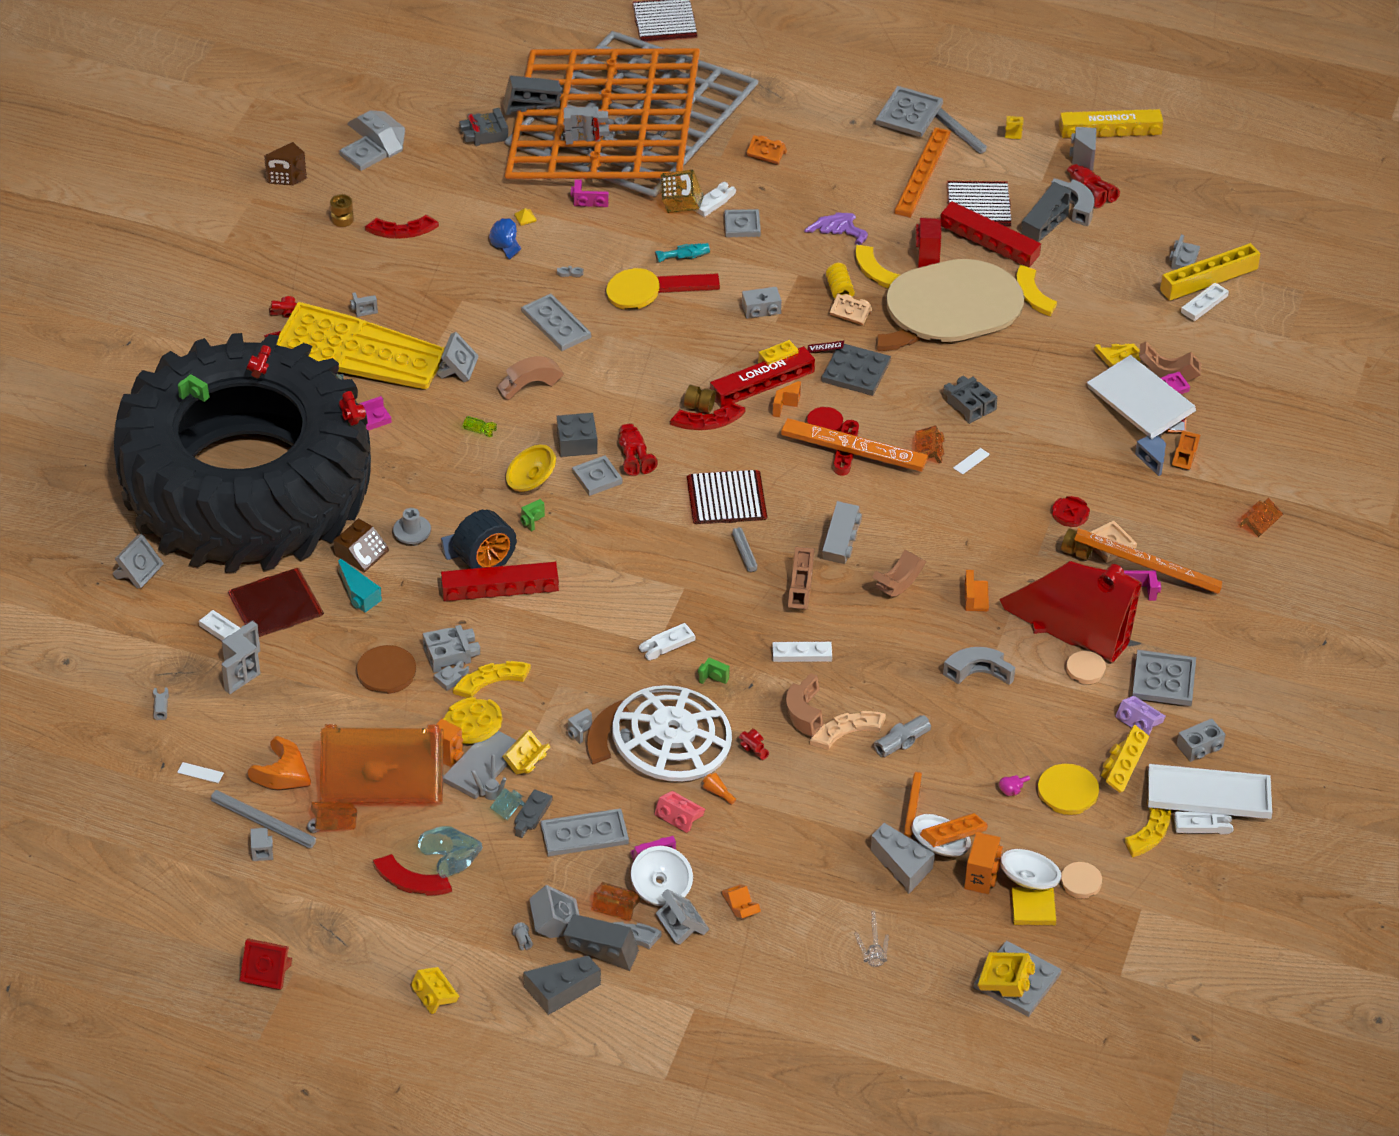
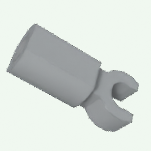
(160, 704)

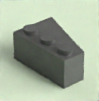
(530, 93)
(1047, 213)
(602, 940)
(562, 982)

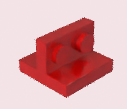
(264, 963)

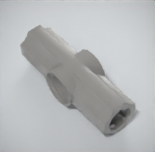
(902, 736)

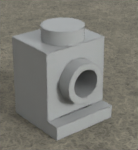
(261, 845)

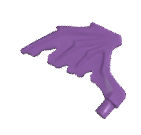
(837, 224)

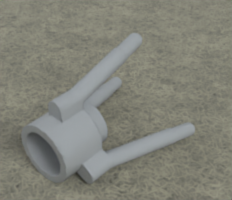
(491, 787)

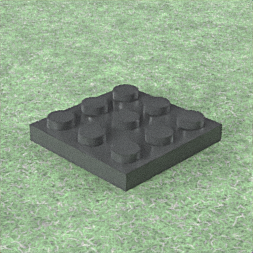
(856, 369)

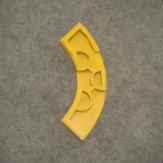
(871, 268)
(1032, 294)
(489, 674)
(1151, 834)

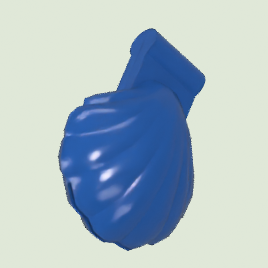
(504, 236)

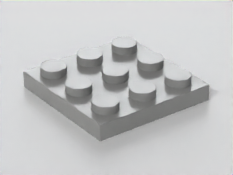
(909, 111)
(1164, 677)
(1040, 983)

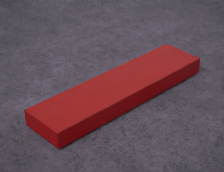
(684, 283)

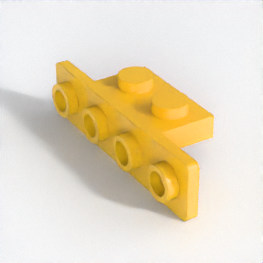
(1124, 758)

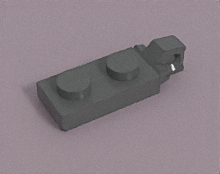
(532, 812)

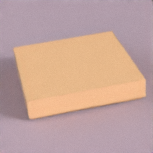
(1115, 533)

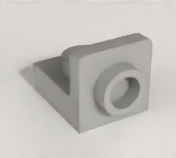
(364, 306)
(578, 724)

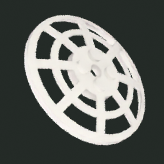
(671, 737)

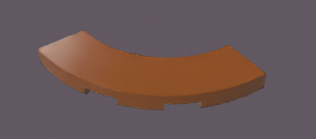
(895, 340)
(599, 732)

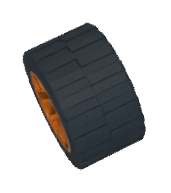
(484, 540)

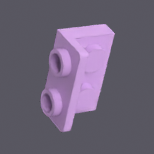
(1138, 713)

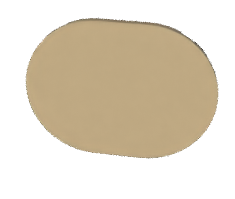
(955, 300)

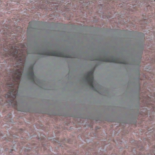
(1184, 254)

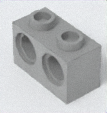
(1201, 740)

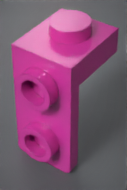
(588, 198)
(1148, 580)

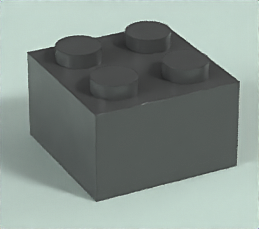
(577, 434)

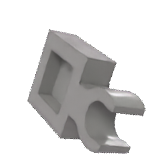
(449, 676)

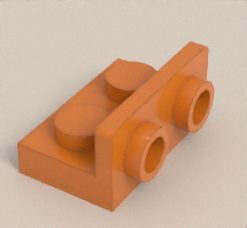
(766, 149)

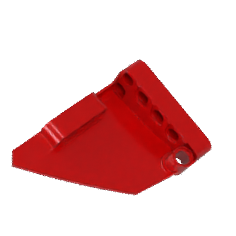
(1081, 606)

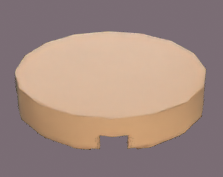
(1086, 667)
(1081, 880)

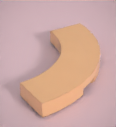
(846, 724)

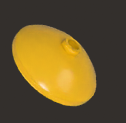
(531, 468)

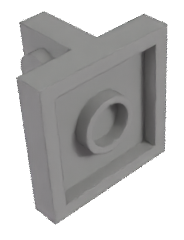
(457, 358)
(137, 562)
(680, 917)

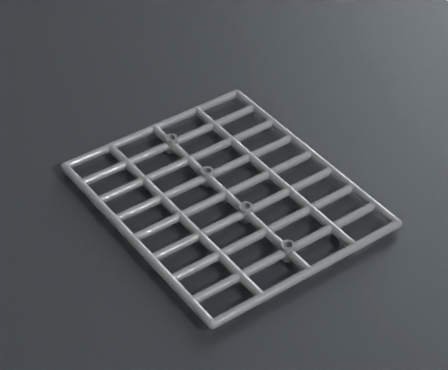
(627, 167)

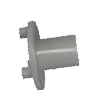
(412, 527)

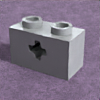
(761, 302)

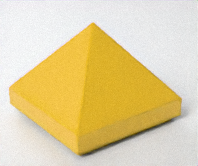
(525, 217)

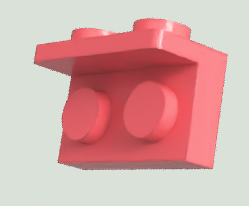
(678, 810)

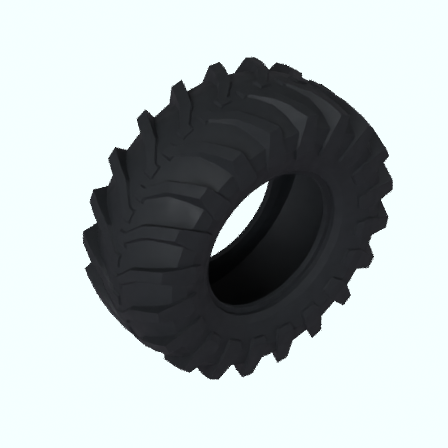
(249, 510)

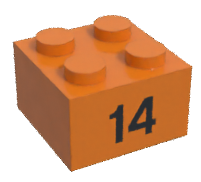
(983, 863)

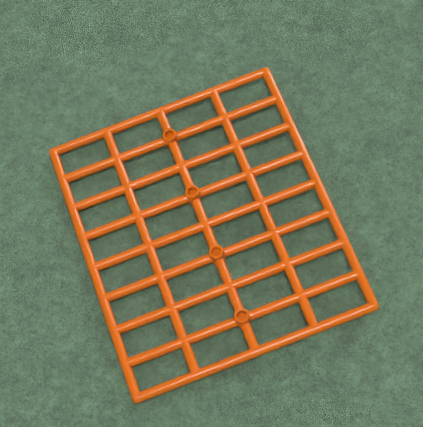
(606, 97)

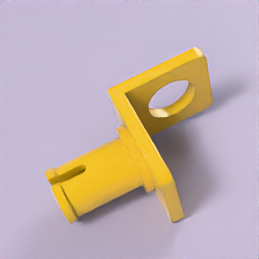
(1013, 127)

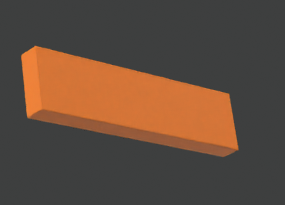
(913, 804)
(953, 830)

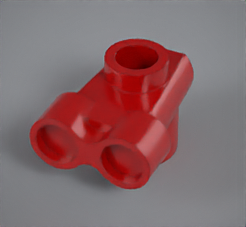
(284, 307)
(258, 364)
(350, 410)
(753, 741)

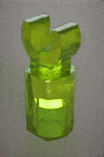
(479, 426)

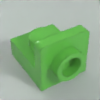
(193, 386)
(531, 513)
(715, 670)

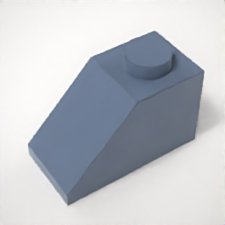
(1152, 453)

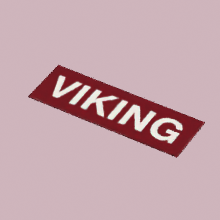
(826, 346)

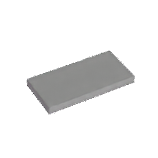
(556, 322)
(479, 759)
(584, 832)

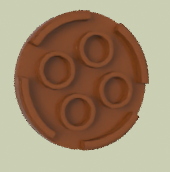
(386, 669)

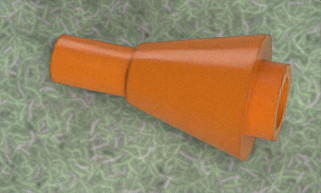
(715, 785)

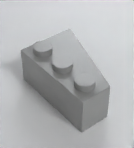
(842, 532)
(902, 855)

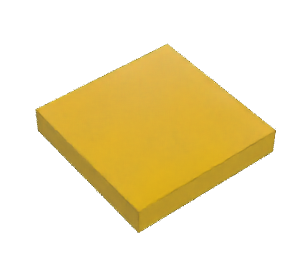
(1033, 906)

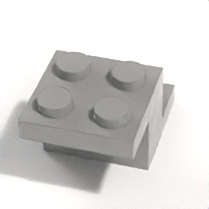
(241, 657)

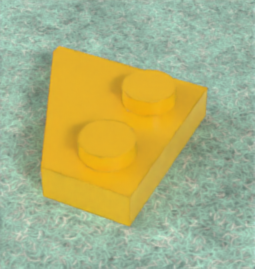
(1117, 353)

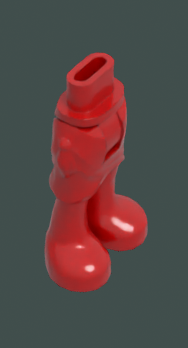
(1100, 189)
(632, 444)

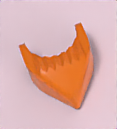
(284, 774)

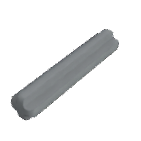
(744, 549)

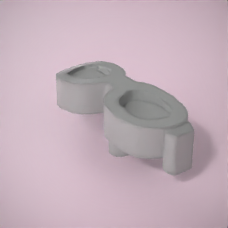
(565, 272)

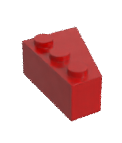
(928, 241)

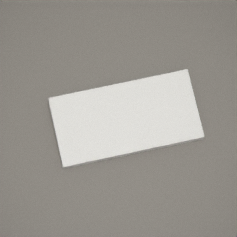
(1141, 396)
(1209, 791)

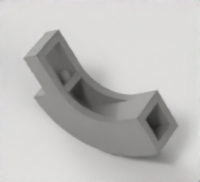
(1082, 199)
(977, 660)

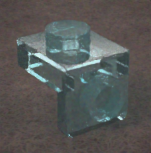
(507, 803)

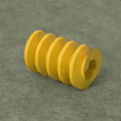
(839, 280)

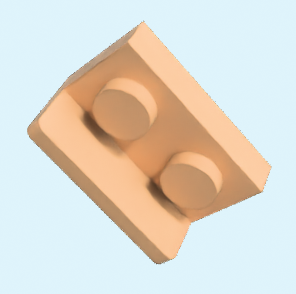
(851, 309)

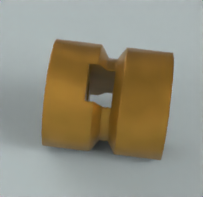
(341, 210)
(700, 399)
(1071, 546)

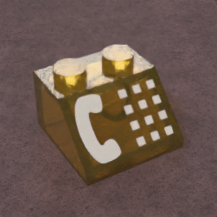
(681, 191)

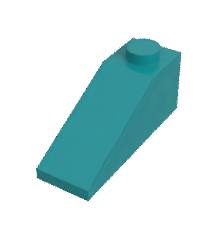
(361, 590)

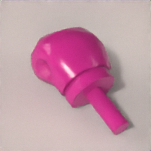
(1011, 785)

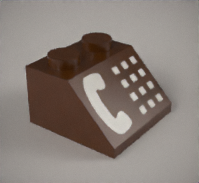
(286, 165)
(360, 545)

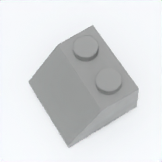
(1084, 147)
(552, 911)

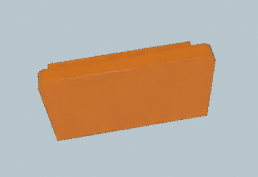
(975, 593)

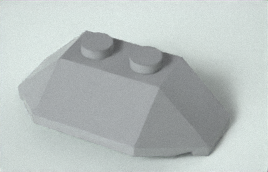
(381, 130)

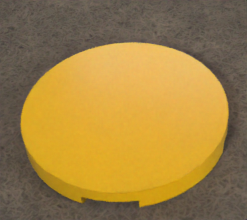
(633, 288)
(476, 717)
(1068, 788)

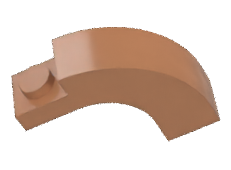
(1161, 366)
(529, 370)
(901, 575)
(801, 578)
(802, 716)

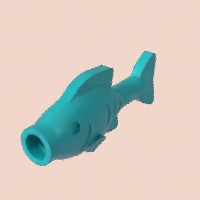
(685, 251)

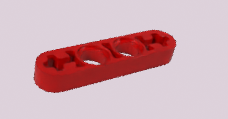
(842, 471)

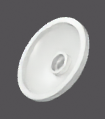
(951, 849)
(662, 864)
(1030, 869)

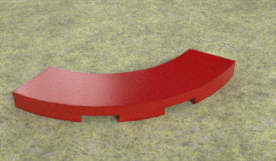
(411, 229)
(698, 421)
(410, 881)

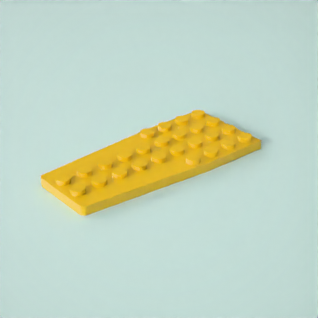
(362, 346)

